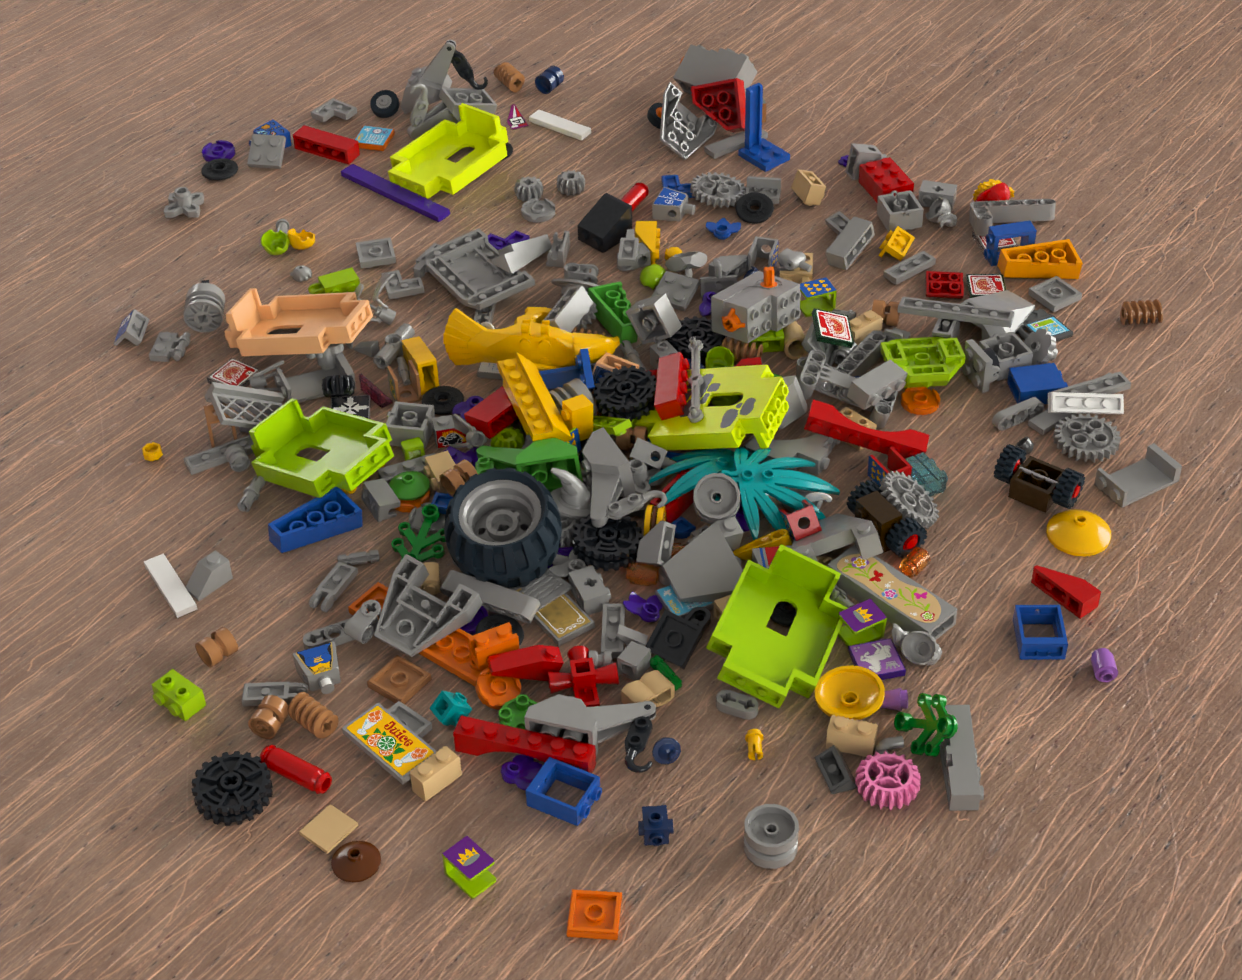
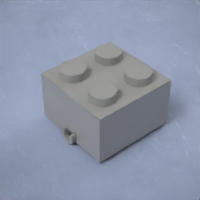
(900, 210)
(654, 319)
(1010, 352)
(409, 422)

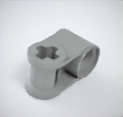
(581, 272)
(363, 624)

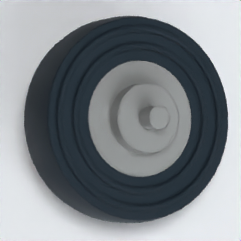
(384, 103)

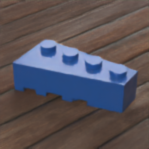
(315, 521)

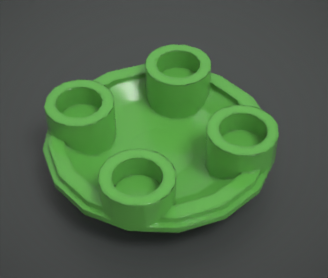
(514, 711)

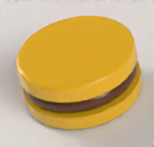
(653, 516)

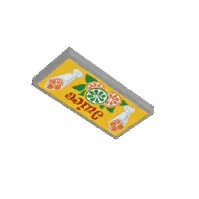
(388, 742)

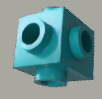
(449, 707)

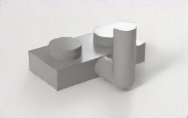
(718, 282)

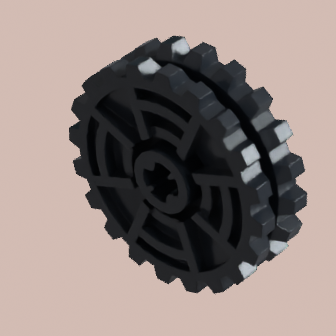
(701, 330)
(626, 393)
(609, 545)
(232, 788)

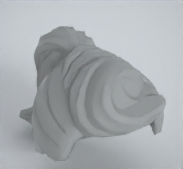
(941, 213)
(917, 646)

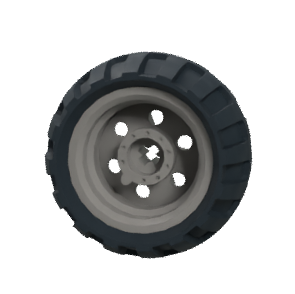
(503, 527)

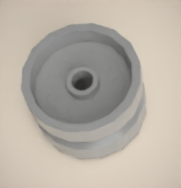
(715, 486)
(771, 836)

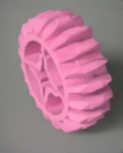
(887, 786)

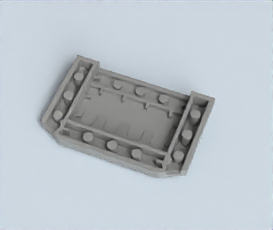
(469, 275)

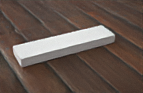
(560, 125)
(1085, 403)
(170, 585)

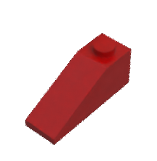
(1067, 590)
(526, 662)

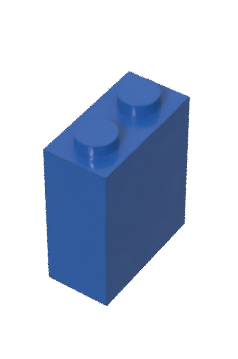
(1034, 381)

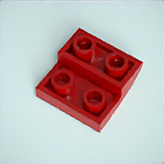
(944, 284)

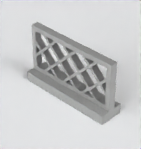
(239, 397)

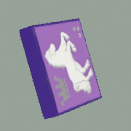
(878, 657)

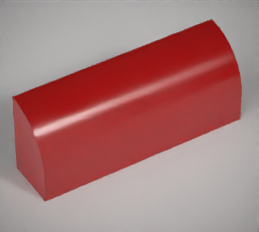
(492, 414)

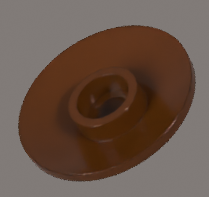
(358, 868)

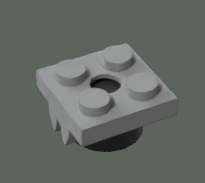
(980, 365)

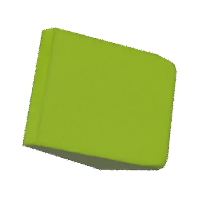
(412, 448)

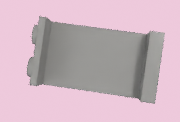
(309, 385)
(1141, 478)

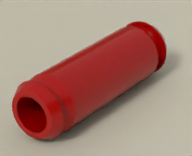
(636, 195)
(296, 769)

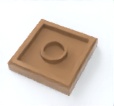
(399, 680)

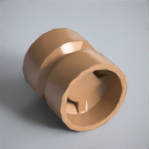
(880, 307)
(625, 442)
(458, 475)
(213, 649)
(268, 717)

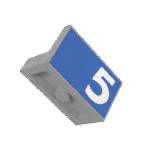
(132, 328)

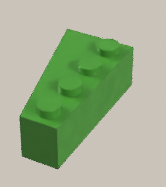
(612, 309)

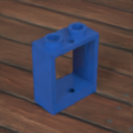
(995, 233)
(1040, 647)
(568, 774)

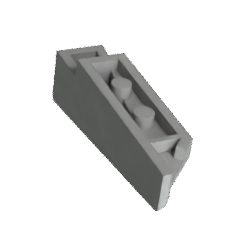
(520, 254)

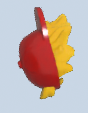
(993, 191)

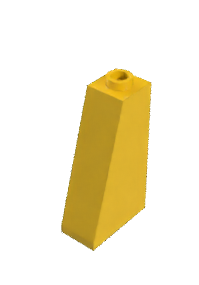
(423, 360)

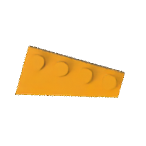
(1041, 261)

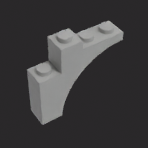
(812, 448)

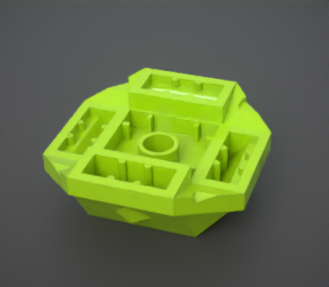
(925, 359)

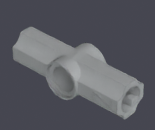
(393, 346)

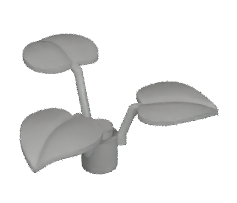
(381, 312)

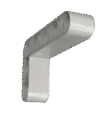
(985, 213)
(859, 360)

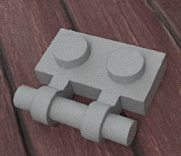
(168, 346)

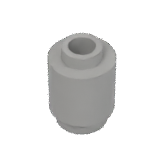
(842, 352)

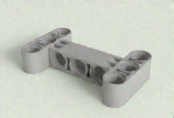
(837, 384)

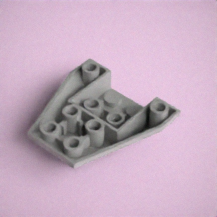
(680, 127)
(1006, 301)

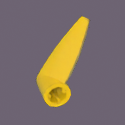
(770, 540)

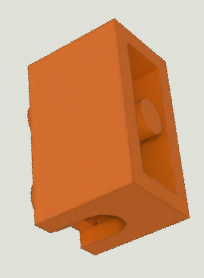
(492, 642)

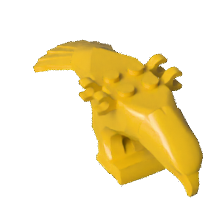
(540, 343)

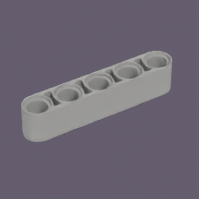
(494, 597)

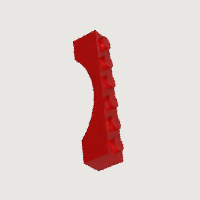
(831, 423)
(482, 737)

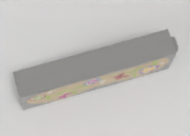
(894, 594)

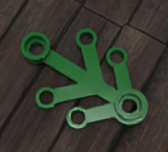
(430, 515)
(945, 725)

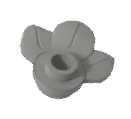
(566, 564)

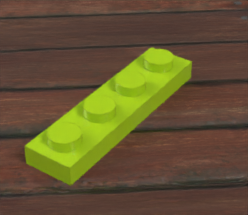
(612, 425)

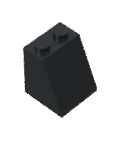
(605, 223)

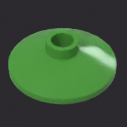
(410, 485)

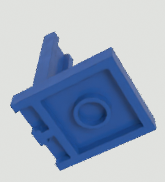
(757, 150)
(582, 370)

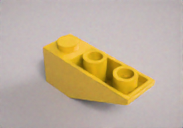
(650, 236)

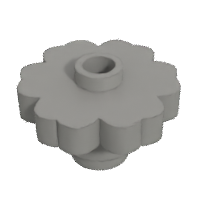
(1042, 346)
(327, 359)

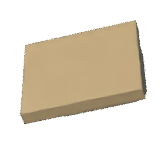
(328, 828)

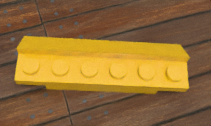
(532, 400)

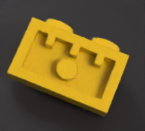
(896, 243)

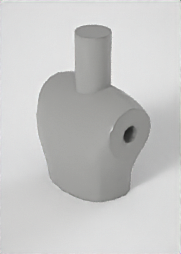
(792, 259)

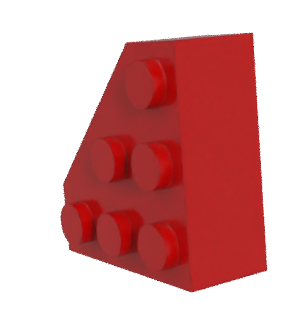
(722, 102)

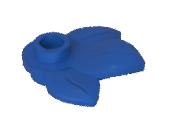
(723, 228)

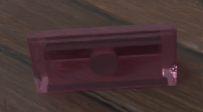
(375, 393)

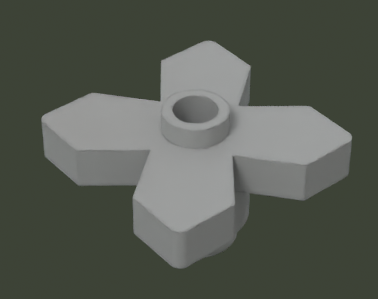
(184, 202)
(642, 475)

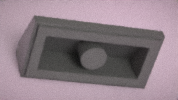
(835, 770)

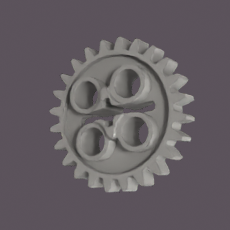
(717, 189)
(1086, 437)
(909, 498)

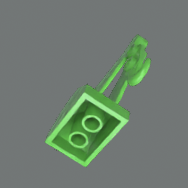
(535, 460)

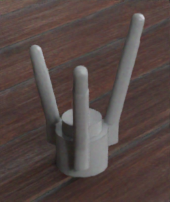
(258, 379)
(473, 437)

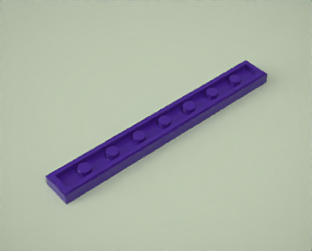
(395, 192)

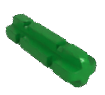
(657, 664)

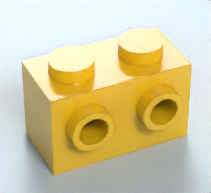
(578, 413)

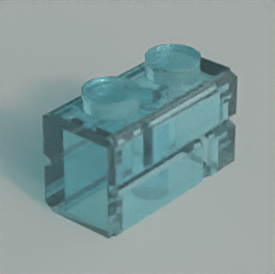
(927, 473)

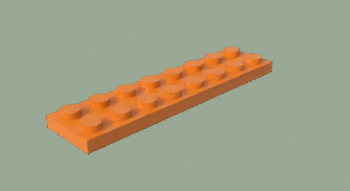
(449, 653)

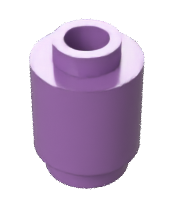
(1104, 665)

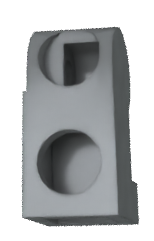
(643, 258)

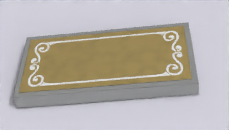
(563, 620)

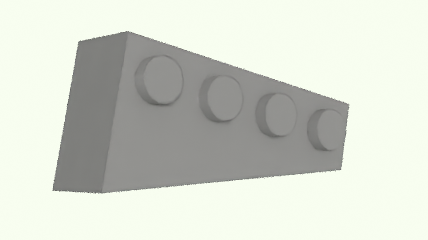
(960, 763)

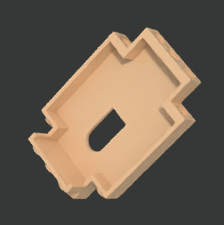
(322, 320)

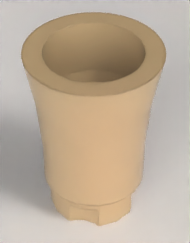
(793, 341)

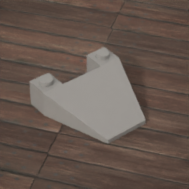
(838, 532)
(707, 565)
(417, 619)

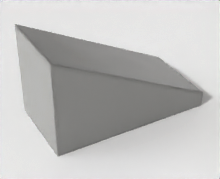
(368, 348)
(628, 635)

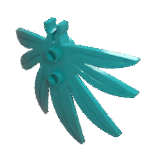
(707, 462)
(768, 477)

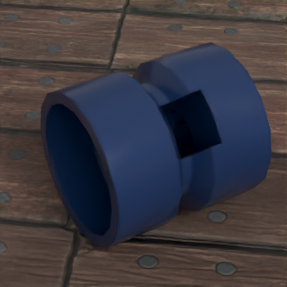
(549, 79)

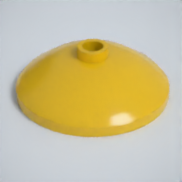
(1078, 532)
(850, 692)

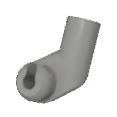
(889, 743)

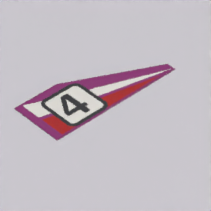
(515, 119)

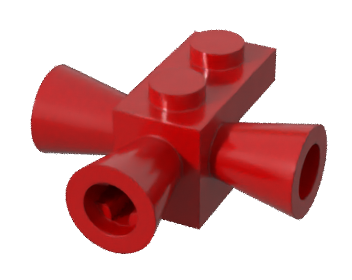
(583, 676)

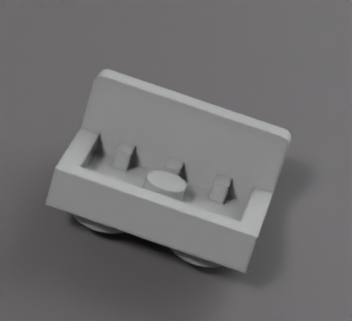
(765, 185)

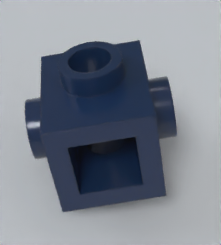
(655, 825)

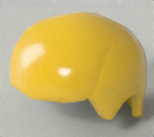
(301, 240)

